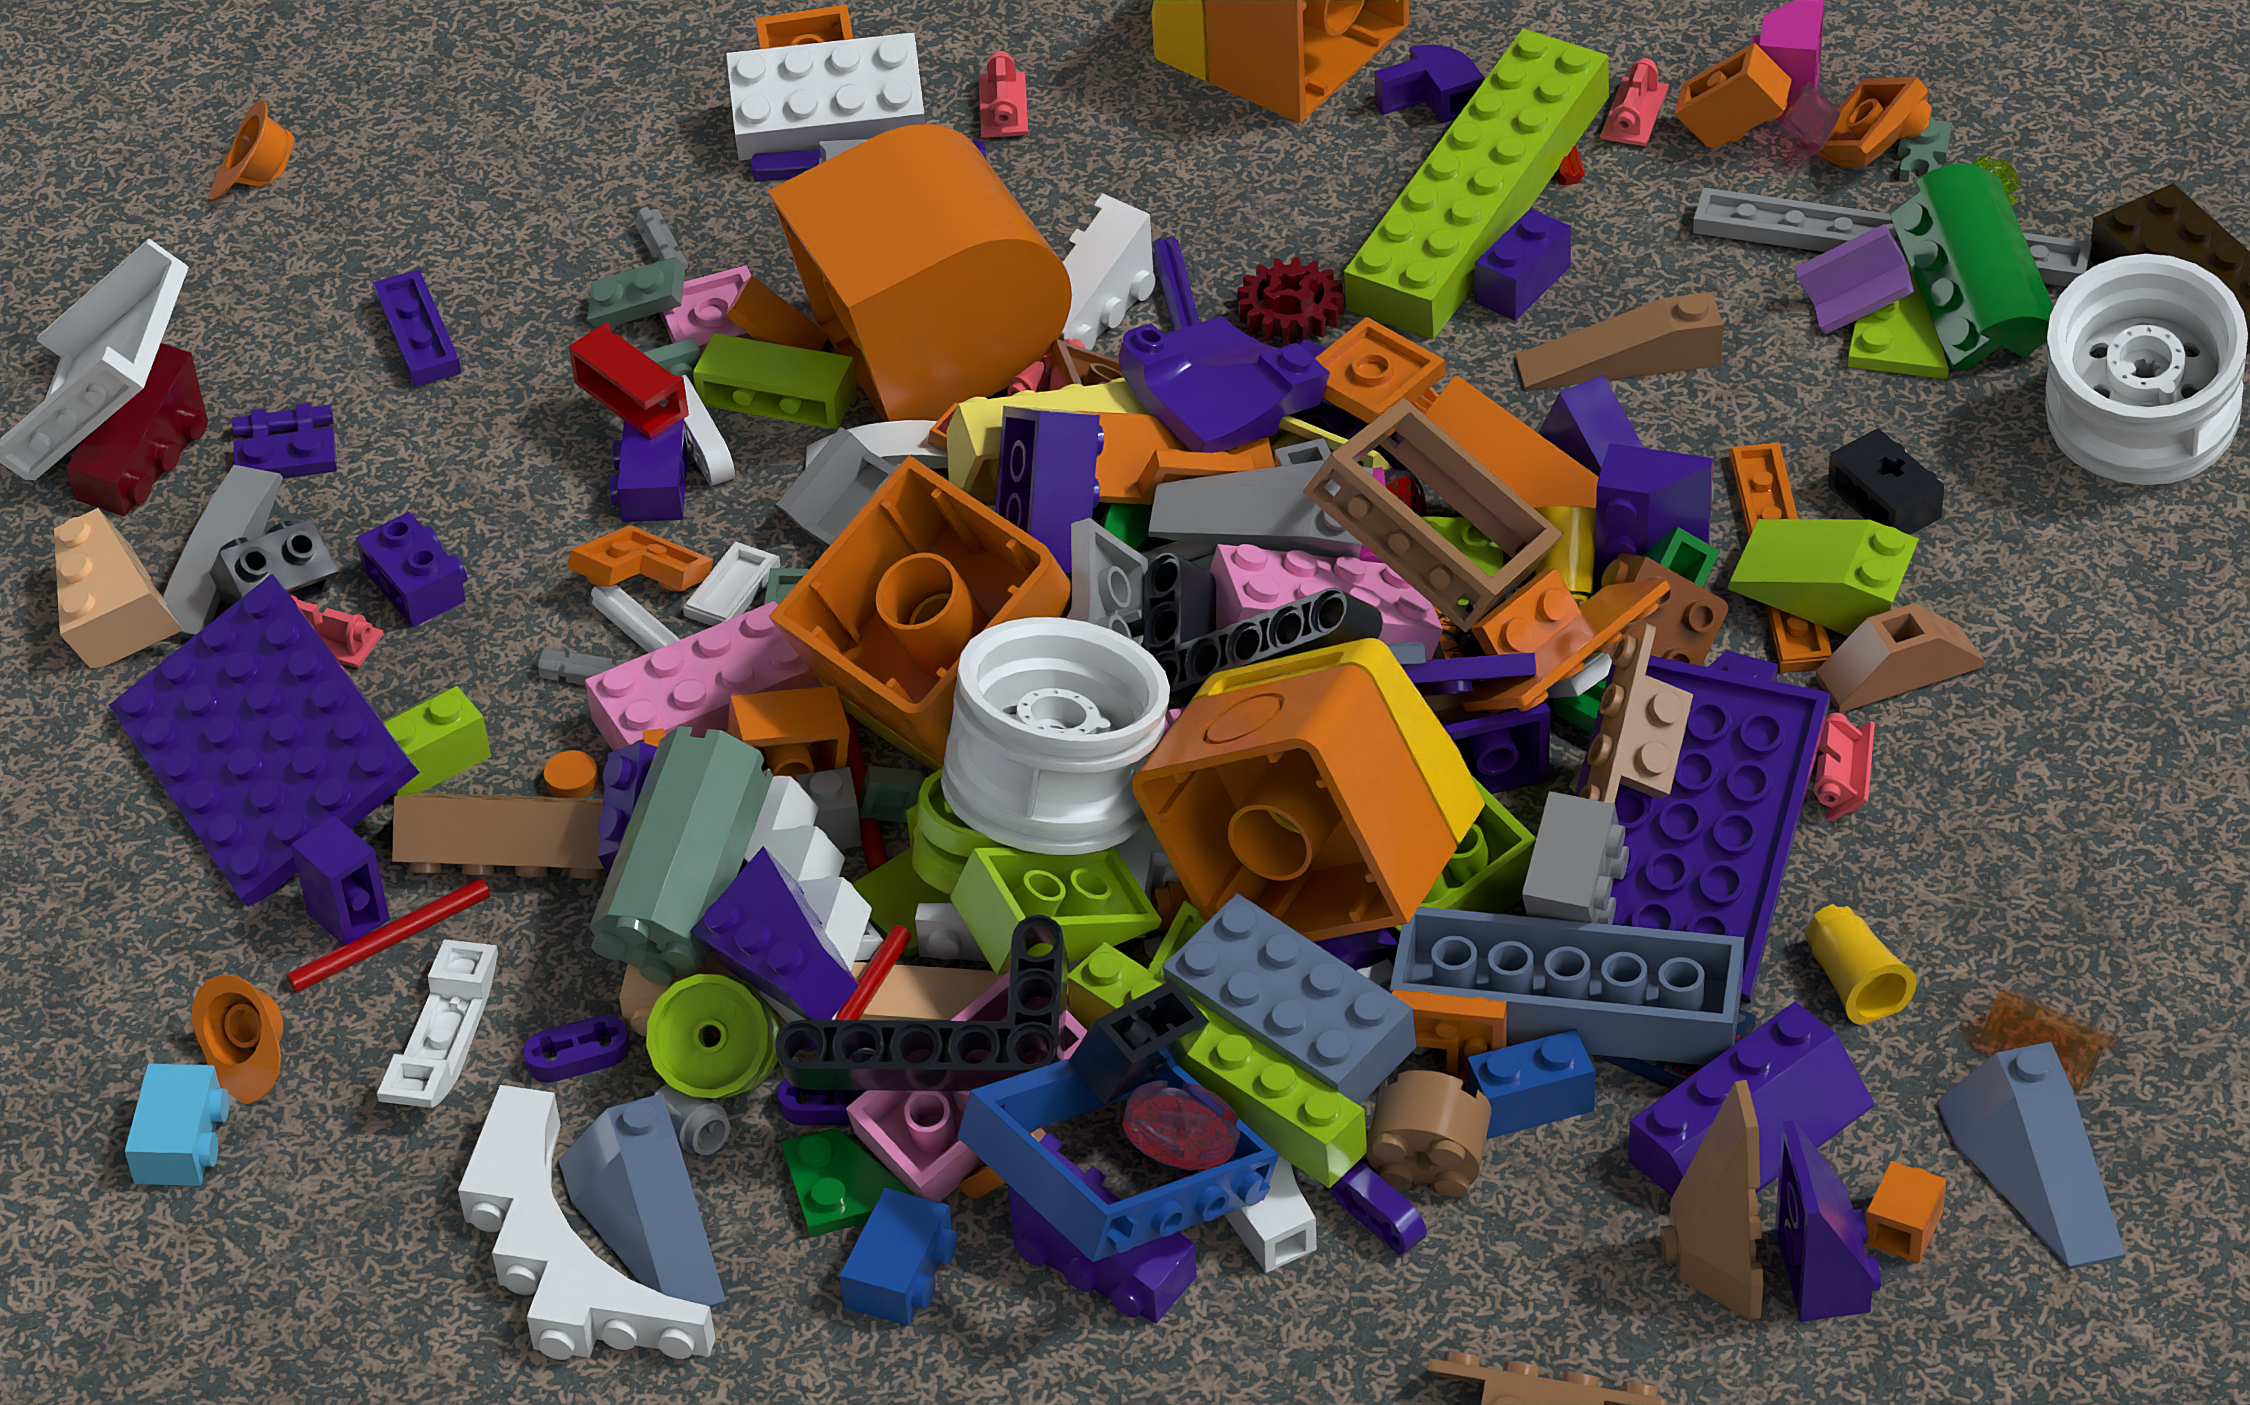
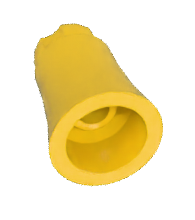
(1575, 550)
(1859, 965)

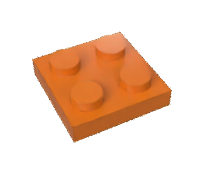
(1376, 369)

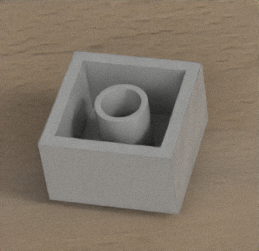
(1575, 861)

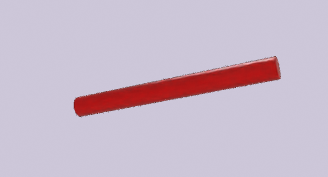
(869, 827)
(388, 935)

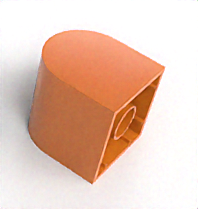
(923, 269)

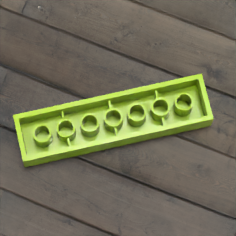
(1477, 183)

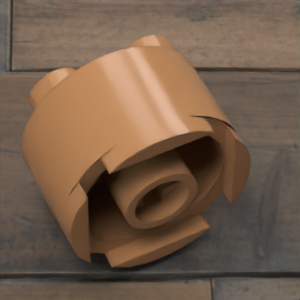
(1428, 1132)

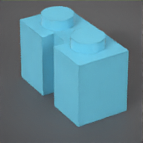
(176, 1124)

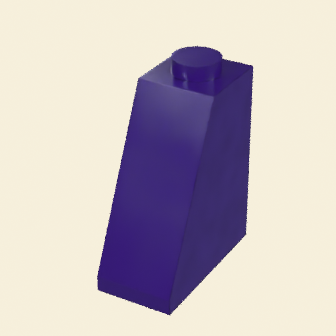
(1586, 422)

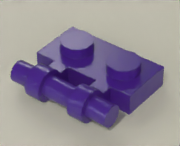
(290, 454)

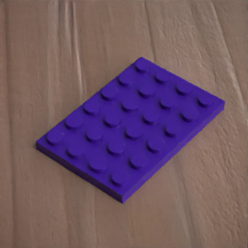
(261, 738)
(1724, 835)

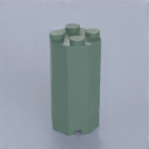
(679, 851)

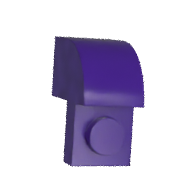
(1434, 76)

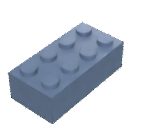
(1295, 998)

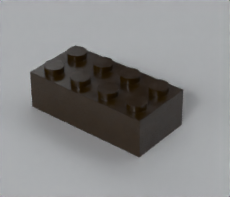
(2174, 226)

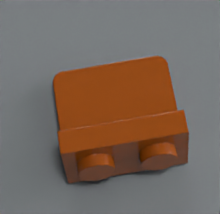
(1685, 616)

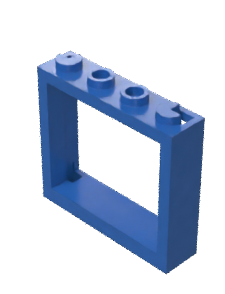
(998, 1129)

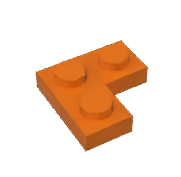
(639, 552)
(1457, 1024)

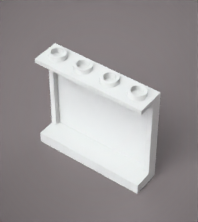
(105, 358)

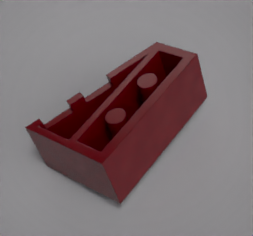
(142, 438)

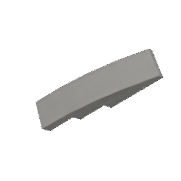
(235, 511)

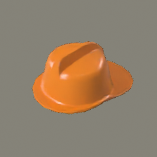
(257, 152)
(236, 1016)

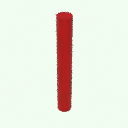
(875, 973)

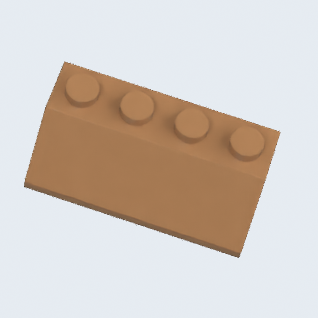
(497, 831)

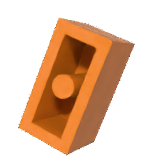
(1733, 97)

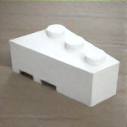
(1108, 269)

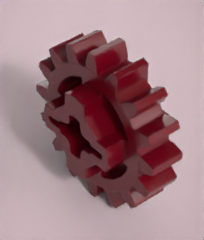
(1290, 300)

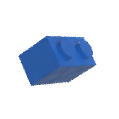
(1534, 1082)
(897, 1257)

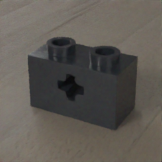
(1886, 483)
(1138, 1041)

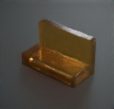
(2025, 1021)

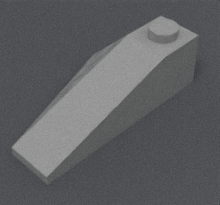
(1252, 509)

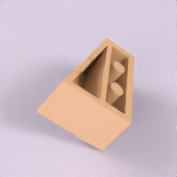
(105, 593)

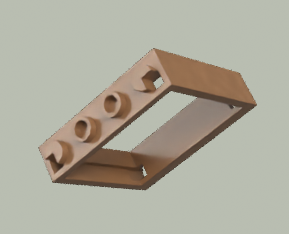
(1409, 542)

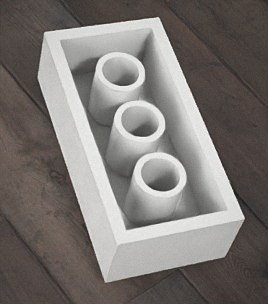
(823, 93)

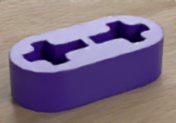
(576, 1048)
(1380, 1208)

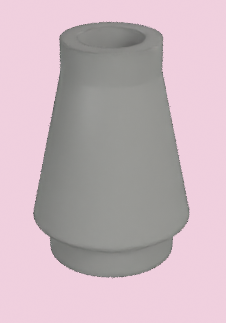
(698, 1123)

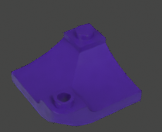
(1218, 383)

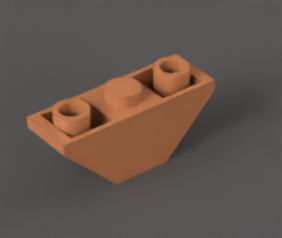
(1896, 655)

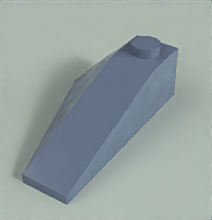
(2031, 1143)
(640, 1200)

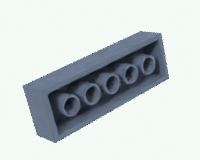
(1615, 984)

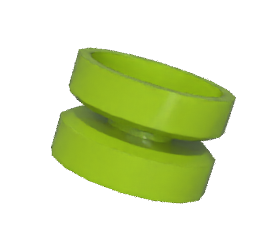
(941, 838)
(681, 1038)

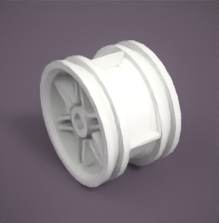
(2145, 405)
(1052, 734)

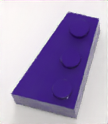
(776, 941)
(1136, 1281)

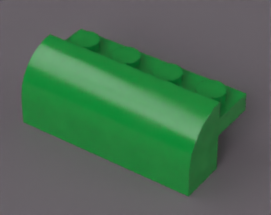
(1973, 265)

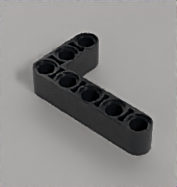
(1190, 649)
(947, 1040)

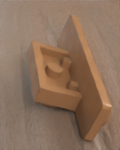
(1639, 725)
(1521, 1385)

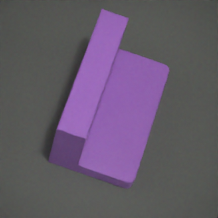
(1855, 278)

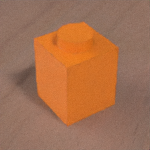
(1905, 1211)

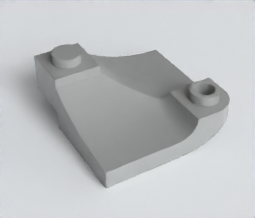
(1107, 582)

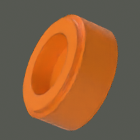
(571, 774)

